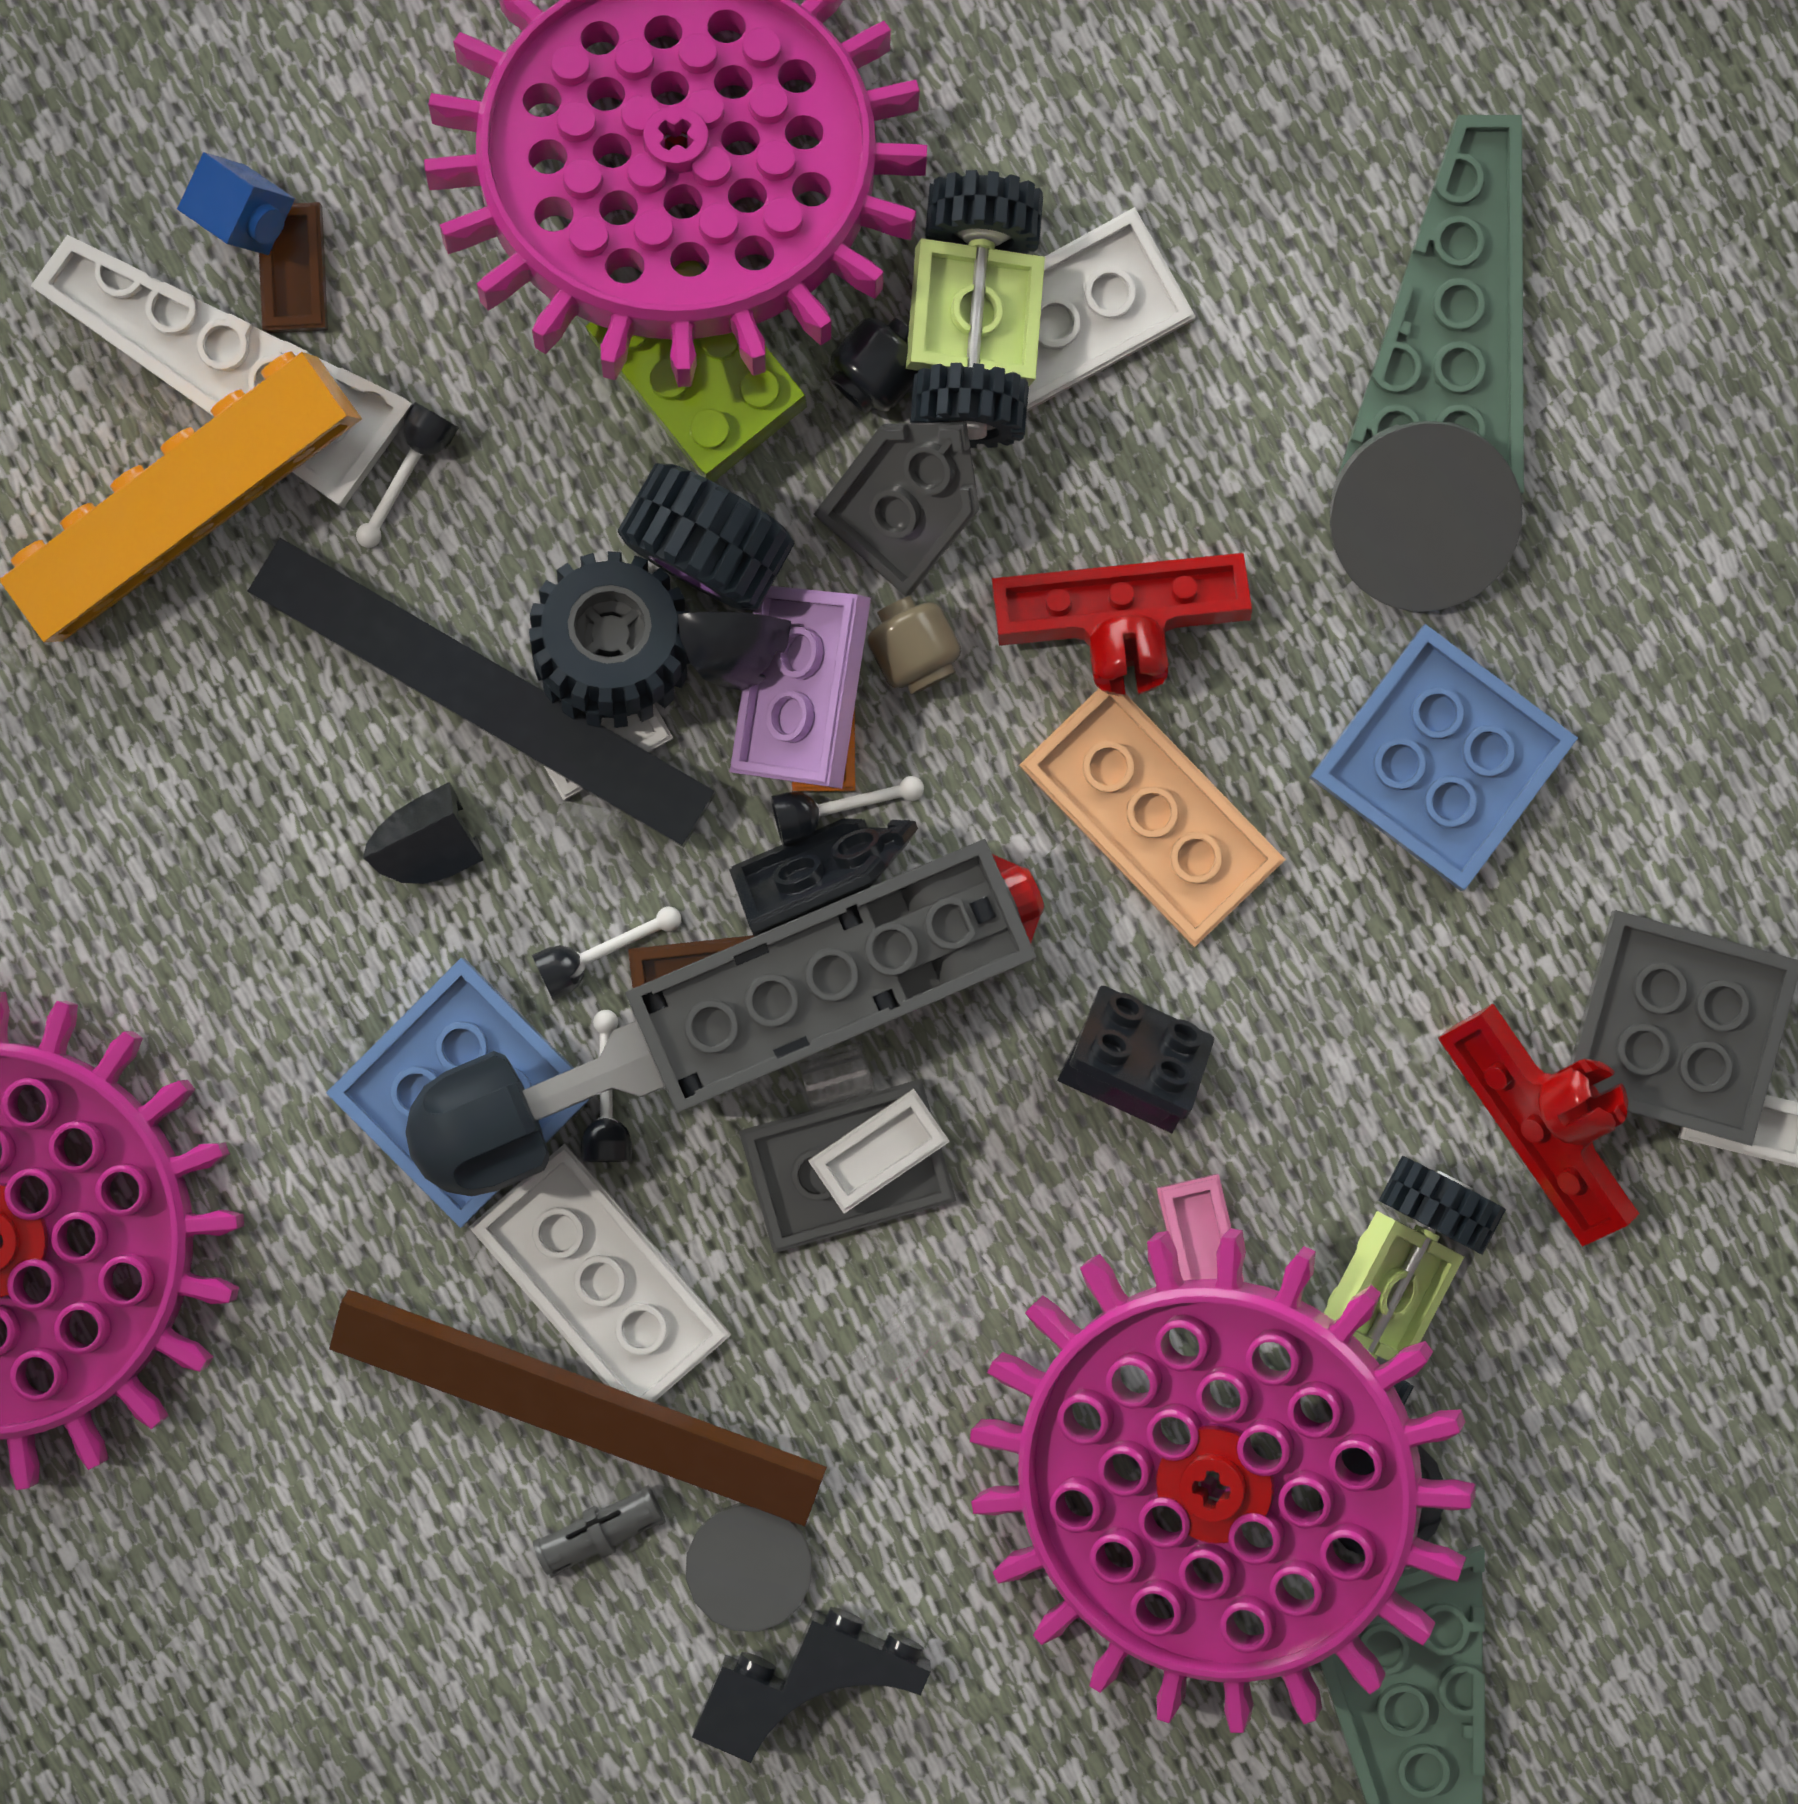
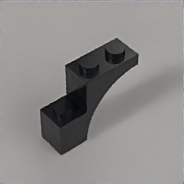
(831, 1656)

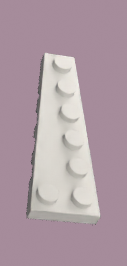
(211, 354)

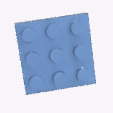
(1443, 757)
(444, 1029)

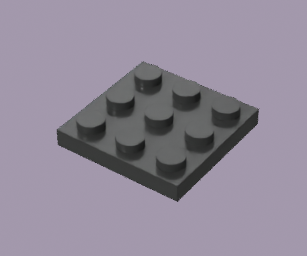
(1687, 1024)

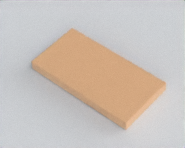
(1152, 813)

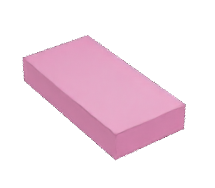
(1196, 1222)

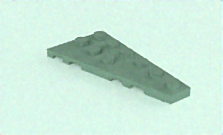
(1459, 308)
(1426, 1722)

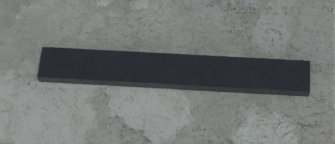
(481, 692)

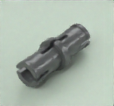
(598, 1532)

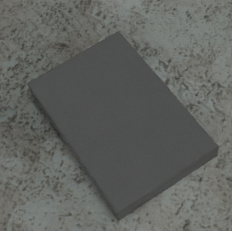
(794, 1198)

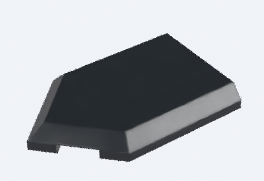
(816, 870)

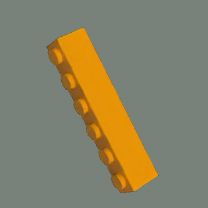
(179, 497)

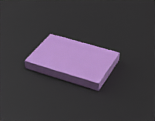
(803, 712)

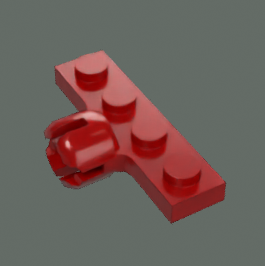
(1123, 611)
(1548, 1120)

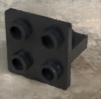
(1138, 1059)

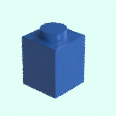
(235, 204)

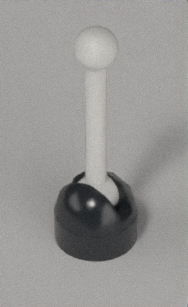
(425, 435)
(799, 814)
(564, 968)
(606, 1138)

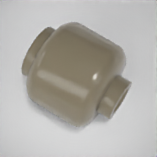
(914, 645)

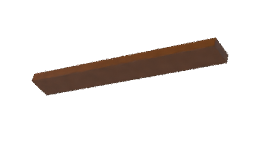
(576, 1407)

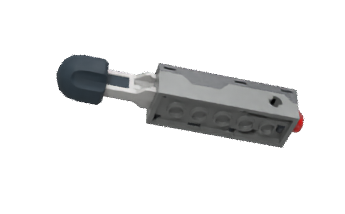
(746, 1012)

